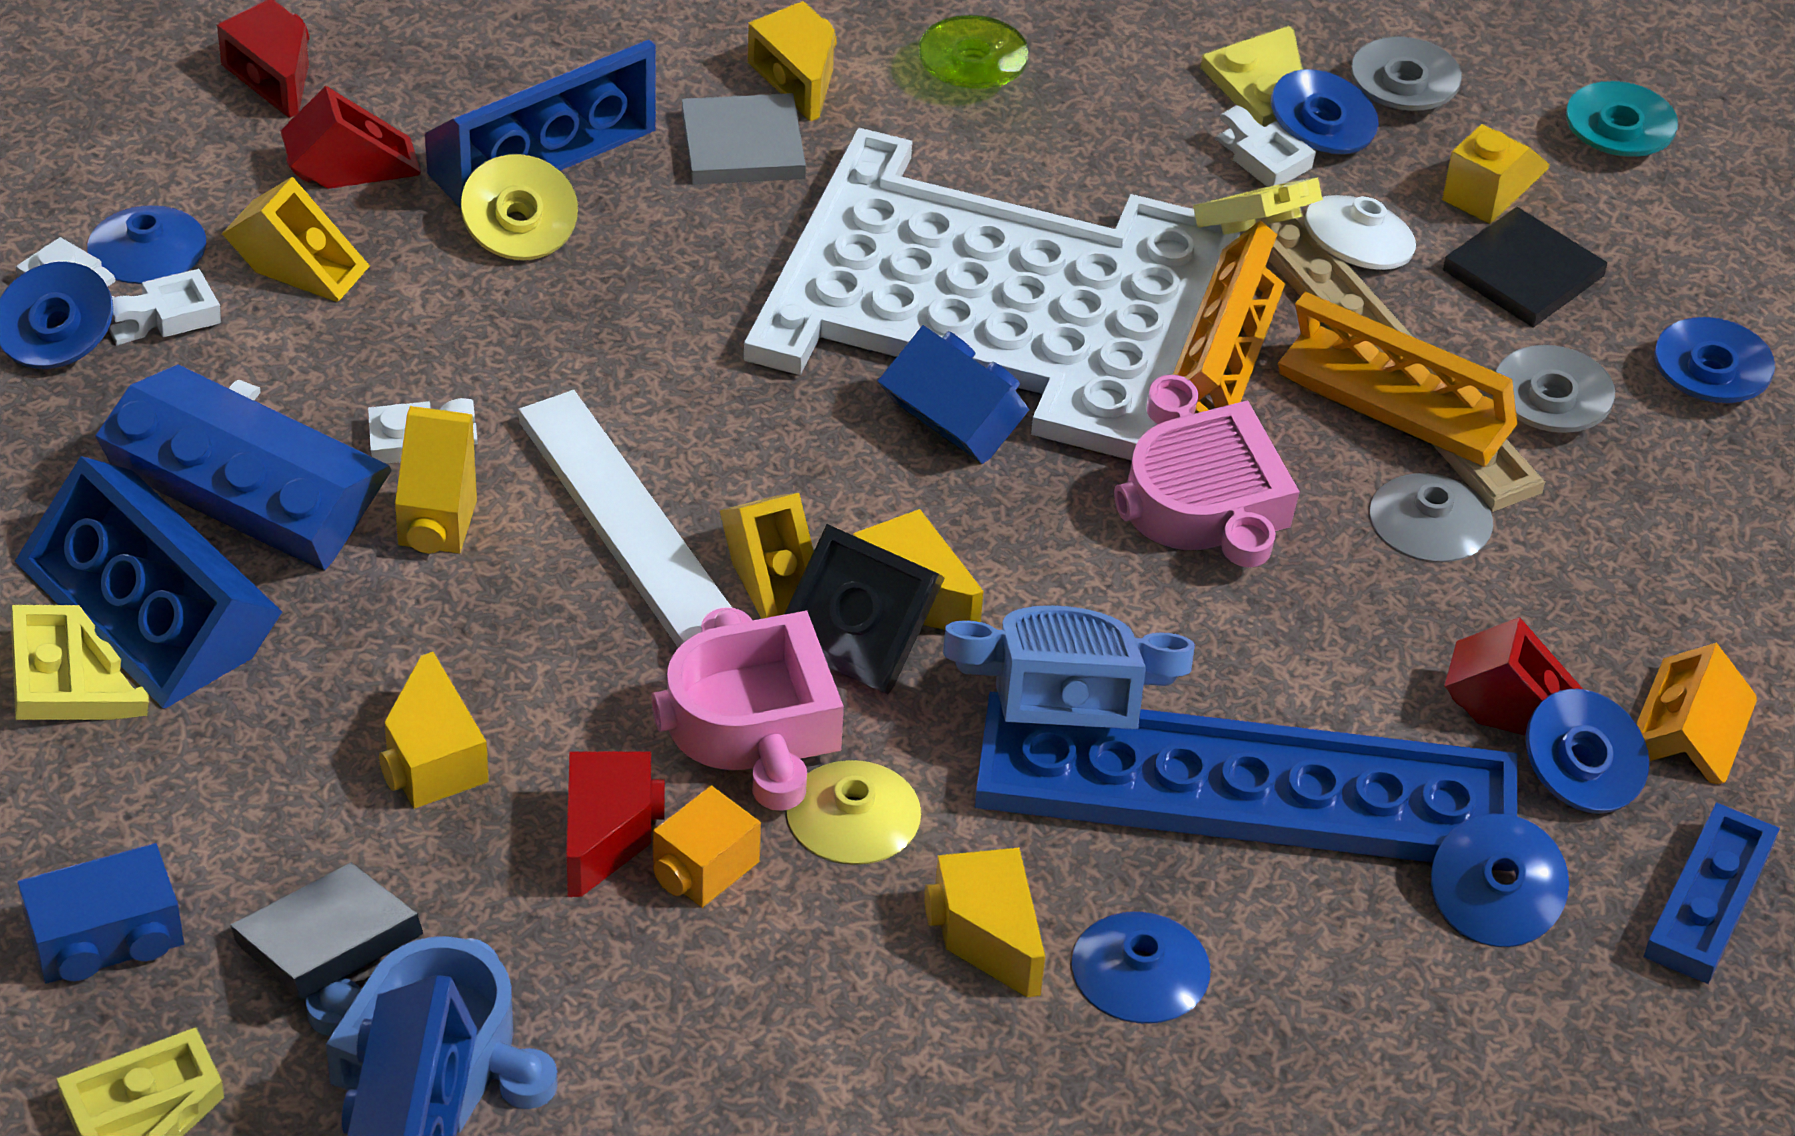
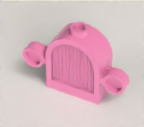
(1206, 478)
(753, 700)

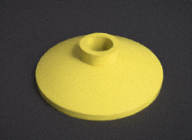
(525, 187)
(855, 829)

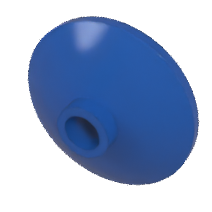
(1324, 111)
(147, 243)
(46, 298)
(1714, 360)
(1601, 737)
(1479, 904)
(1139, 986)

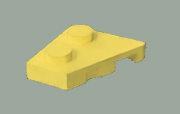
(1252, 69)
(1275, 202)
(67, 668)
(144, 1091)

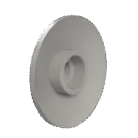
(1406, 73)
(1558, 388)
(1431, 517)

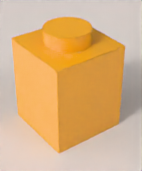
(705, 847)

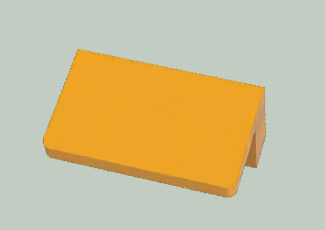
(1698, 709)

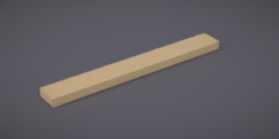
(1312, 269)

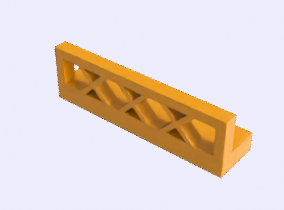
(1224, 311)
(1397, 385)

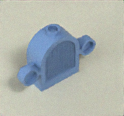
(1068, 664)
(524, 1075)

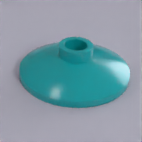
(1621, 118)

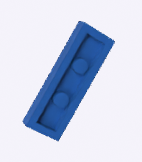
(1711, 893)

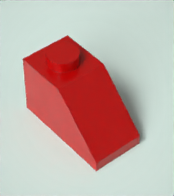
(267, 53)
(345, 144)
(1504, 675)
(608, 813)

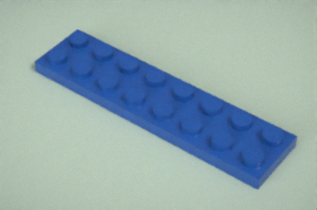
(1245, 781)

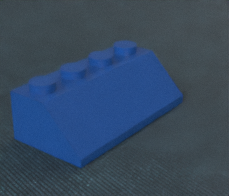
(553, 121)
(242, 463)
(146, 581)
(413, 1063)

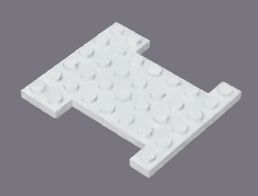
(1044, 295)

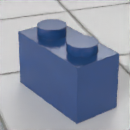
(955, 393)
(101, 914)

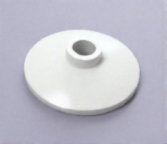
(1360, 232)

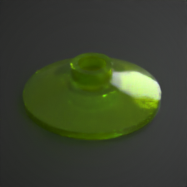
(973, 51)

